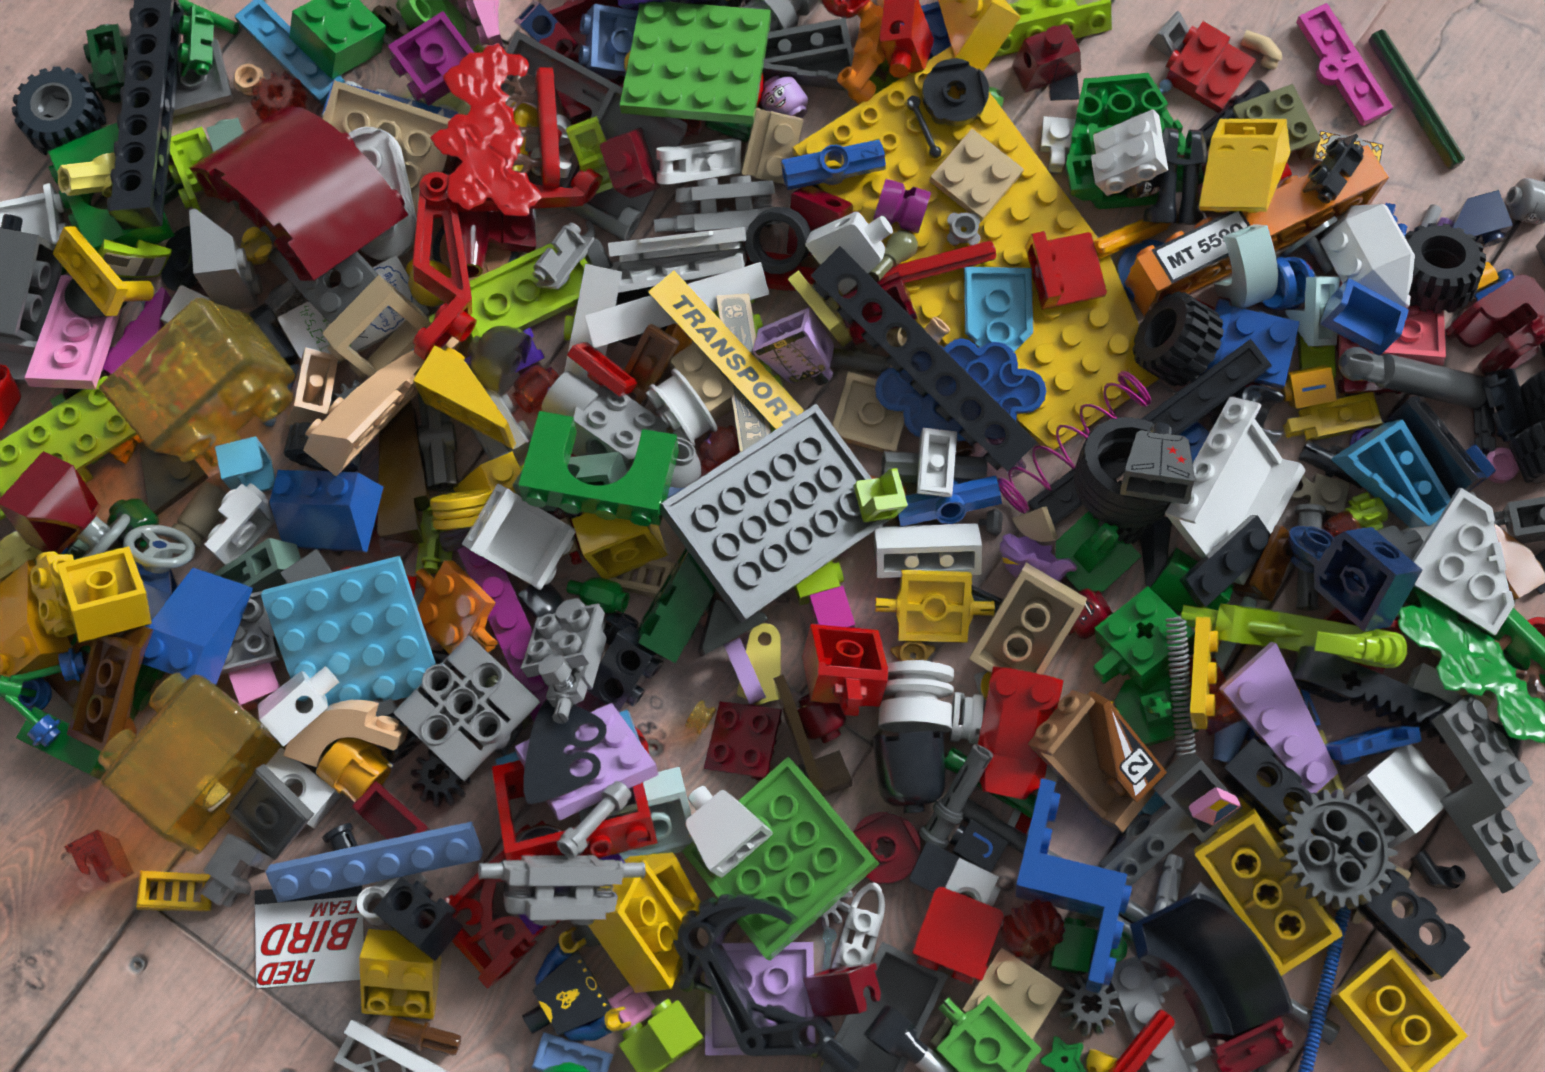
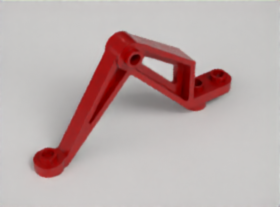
(454, 316)

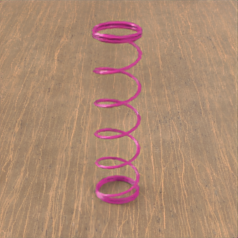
(1005, 486)

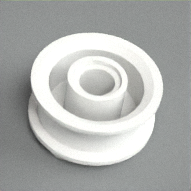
(681, 407)

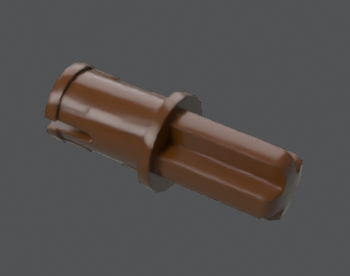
(423, 1036)

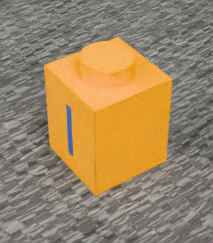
(1309, 387)

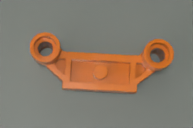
(866, 57)

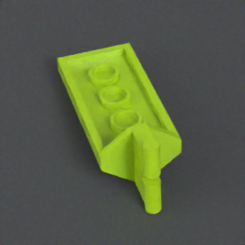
(513, 299)

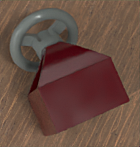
(55, 507)

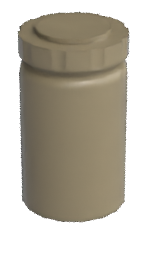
(201, 513)

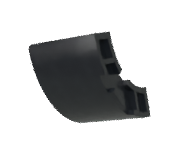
(1219, 962)

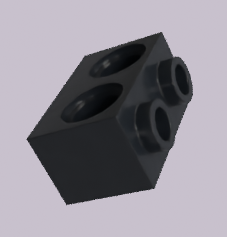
(620, 665)
(419, 918)

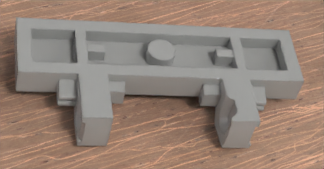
(1139, 1000)

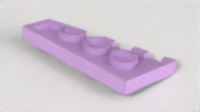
(1278, 715)

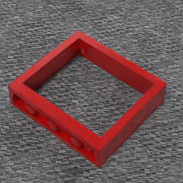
(608, 838)

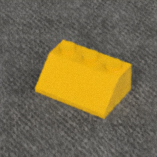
(642, 933)

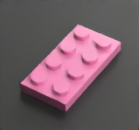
(70, 346)

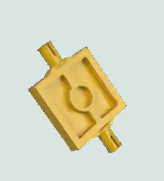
(934, 606)

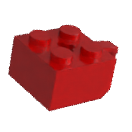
(845, 667)

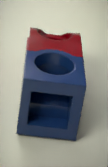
(546, 29)

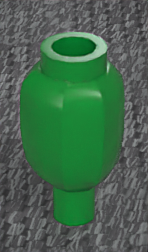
(602, 592)

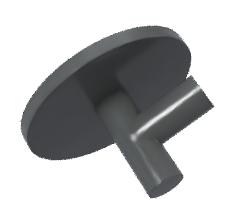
(1314, 246)

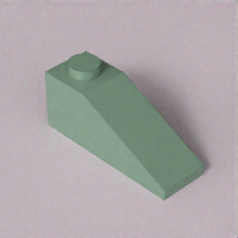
(262, 565)

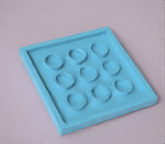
(357, 626)

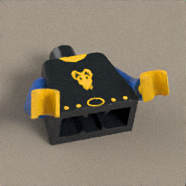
(571, 996)

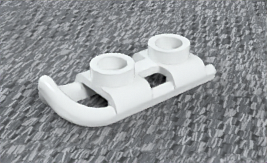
(863, 923)

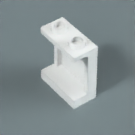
(39, 213)
(520, 537)

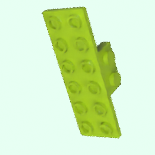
(72, 431)

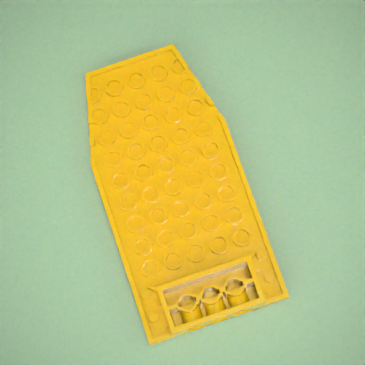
(1071, 345)

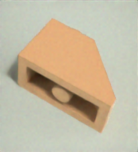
(312, 387)

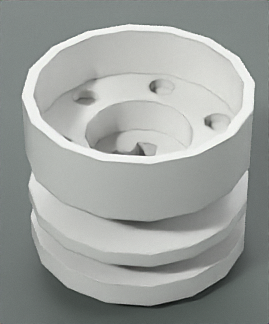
(916, 690)

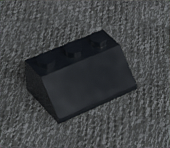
(1440, 447)

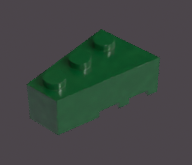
(676, 609)

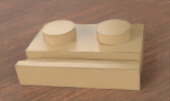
(769, 143)

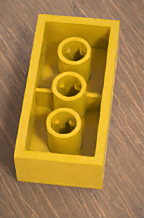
(1262, 914)

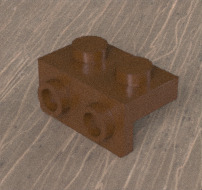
(1269, 568)

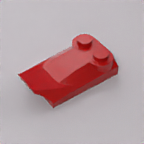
(1012, 713)

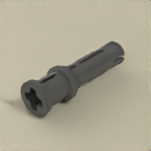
(1307, 596)
(949, 809)

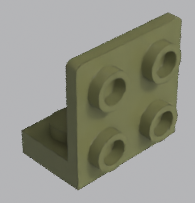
(1287, 105)

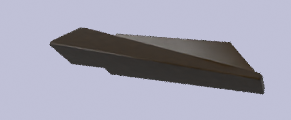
(402, 478)

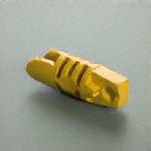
(256, 245)

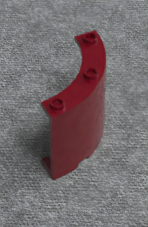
(304, 187)

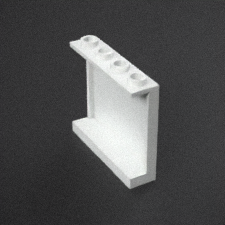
(1235, 478)

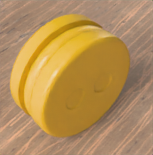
(458, 508)

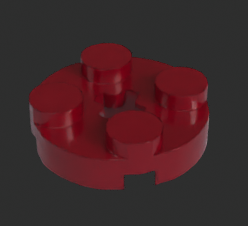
(905, 850)

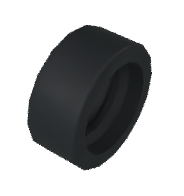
(754, 248)

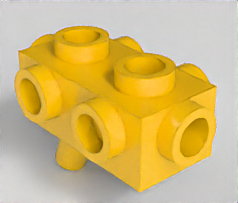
(47, 587)

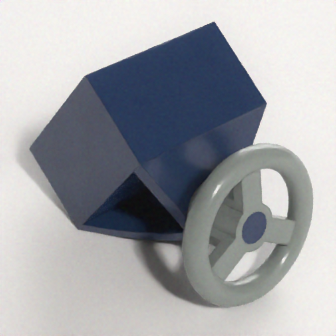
(157, 561)

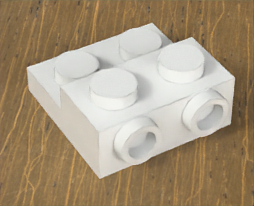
(1129, 153)
(246, 522)

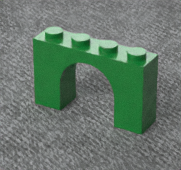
(93, 222)
(633, 497)
(76, 752)

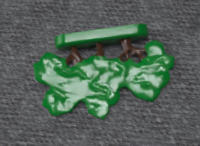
(1478, 664)

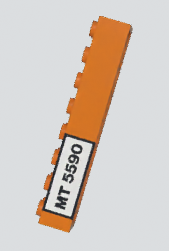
(1201, 257)

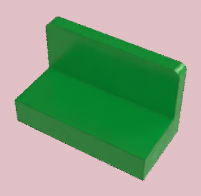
(1173, 592)

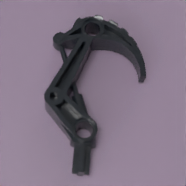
(743, 1014)

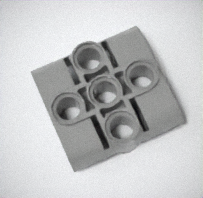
(477, 667)

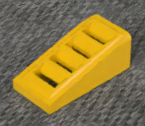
(160, 904)

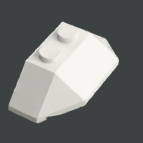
(1371, 251)

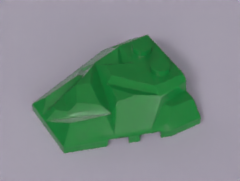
(1101, 106)

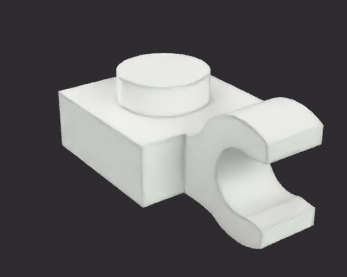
(1056, 139)

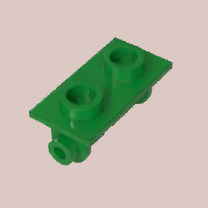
(191, 53)

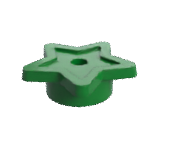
(1061, 1049)

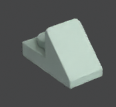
(1316, 297)

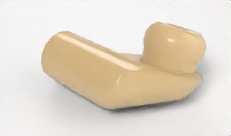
(1264, 45)

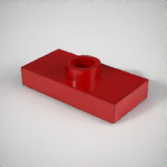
(601, 369)

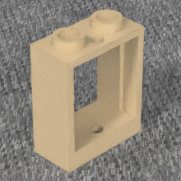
(360, 314)

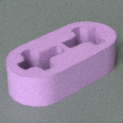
(744, 671)

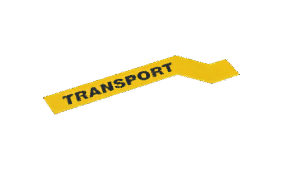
(725, 350)

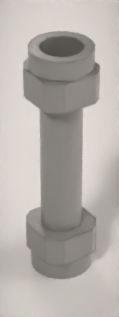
(574, 840)

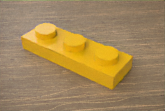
(1203, 673)

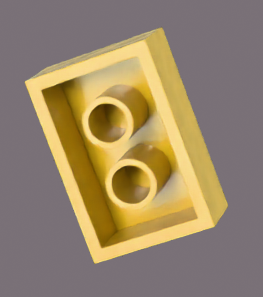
(1397, 1015)

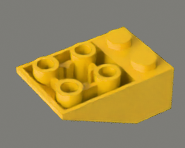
(1244, 164)

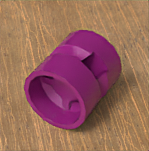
(902, 205)

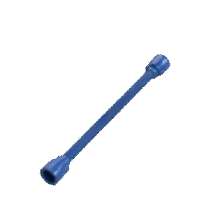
(1323, 995)

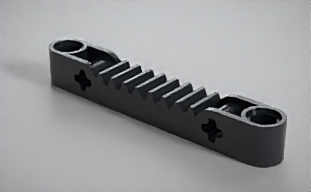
(1323, 674)

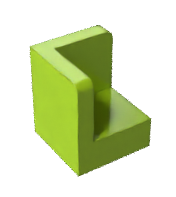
(881, 496)

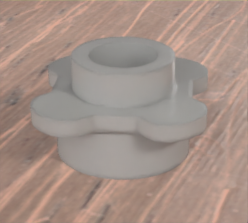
(967, 220)

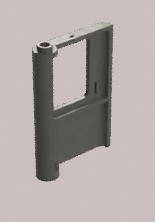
(608, 208)

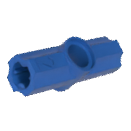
(854, 159)
(949, 510)

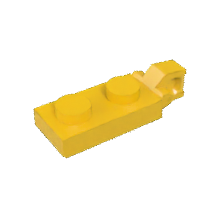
(1335, 418)

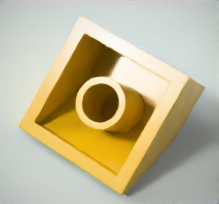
(104, 594)

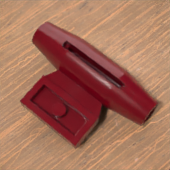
(505, 231)

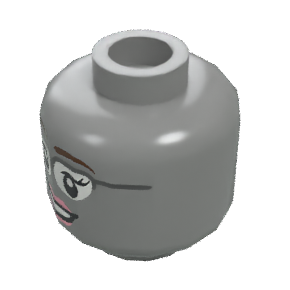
(1527, 201)

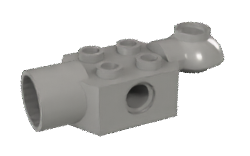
(613, 425)

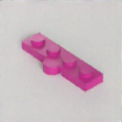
(1343, 65)

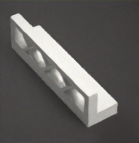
(381, 1044)

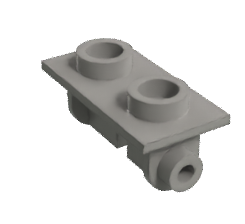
(553, 268)

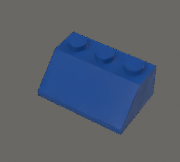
(325, 509)

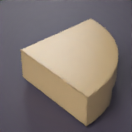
(1036, 525)

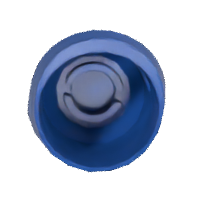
(1291, 283)

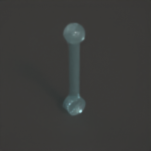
(829, 937)

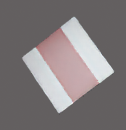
(1020, 821)

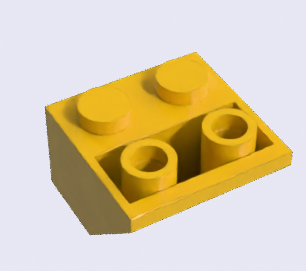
(397, 977)

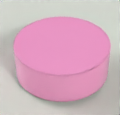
(1504, 463)

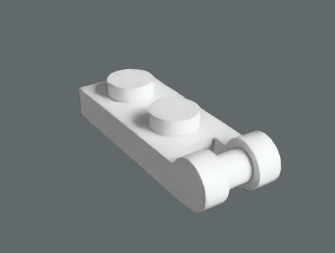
(699, 161)

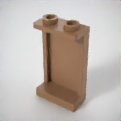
(1070, 751)

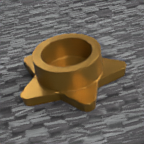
(903, 651)

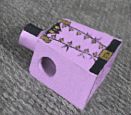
(796, 347)

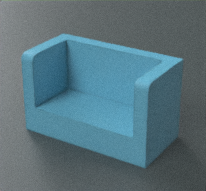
(245, 463)

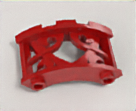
(504, 952)

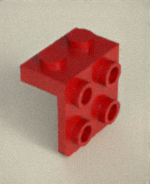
(957, 935)

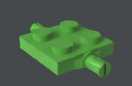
(985, 1040)

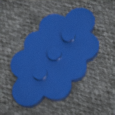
(991, 366)

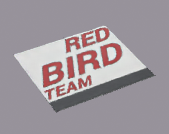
(308, 938)

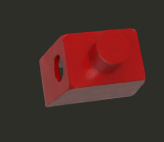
(905, 45)

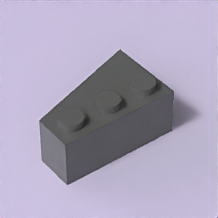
(810, 53)

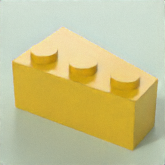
(977, 28)

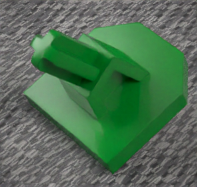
(1096, 554)
(1150, 710)

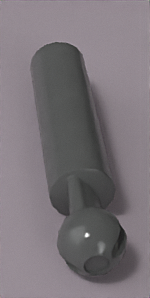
(1414, 377)

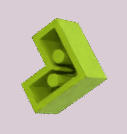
(661, 1041)

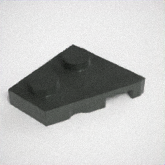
(168, 478)

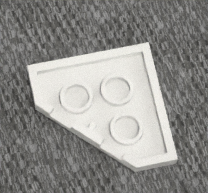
(1466, 563)

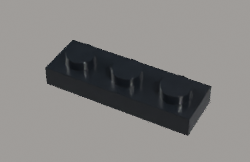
(1226, 561)

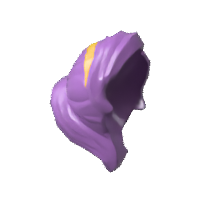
(1023, 549)

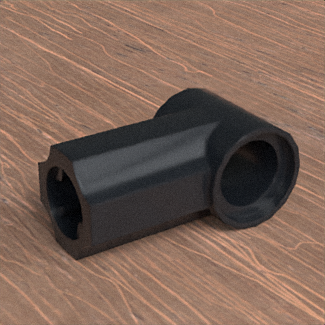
(272, 329)

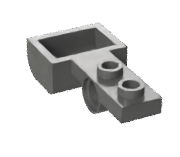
(1157, 834)

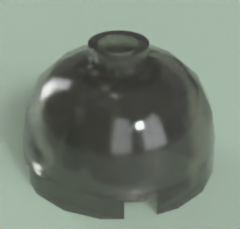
(498, 356)

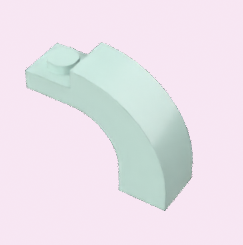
(1252, 265)

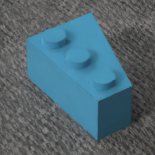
(1397, 472)

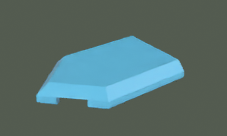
(998, 305)

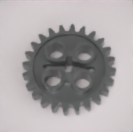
(1324, 875)

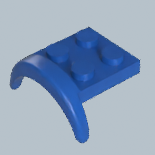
(1270, 333)

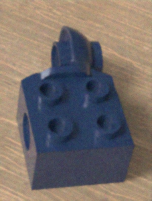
(1356, 572)

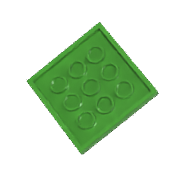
(696, 62)
(799, 867)

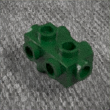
(107, 67)

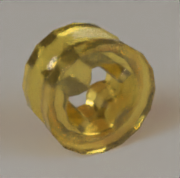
(700, 717)

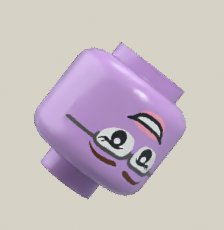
(784, 97)

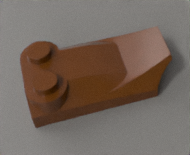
(108, 687)

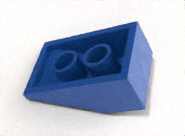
(197, 626)

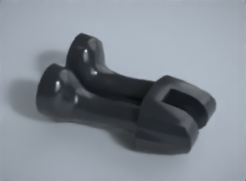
(1195, 154)

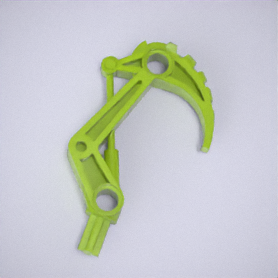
(1292, 631)

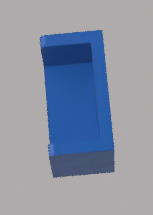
(1364, 316)

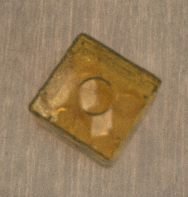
(200, 382)
(187, 760)

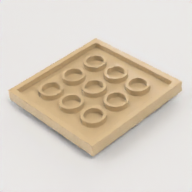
(410, 126)

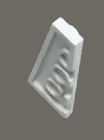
(694, 266)

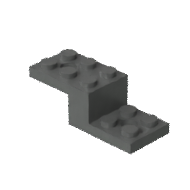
(329, 301)
(1482, 797)

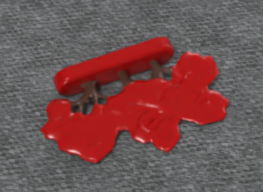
(491, 140)

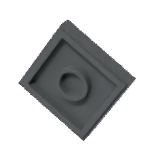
(269, 811)

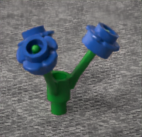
(37, 693)

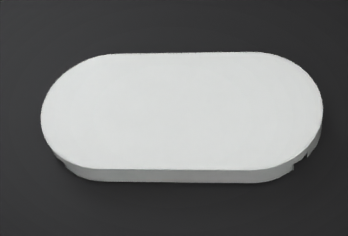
(388, 159)

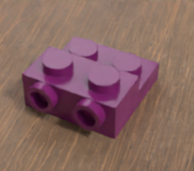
(427, 55)

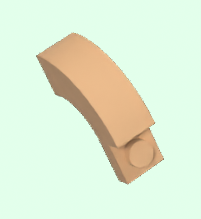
(344, 720)

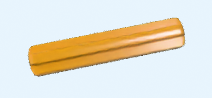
(1127, 236)

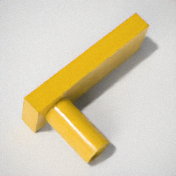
(96, 275)

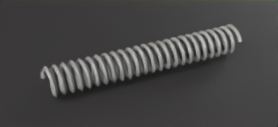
(1186, 686)

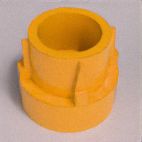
(353, 767)

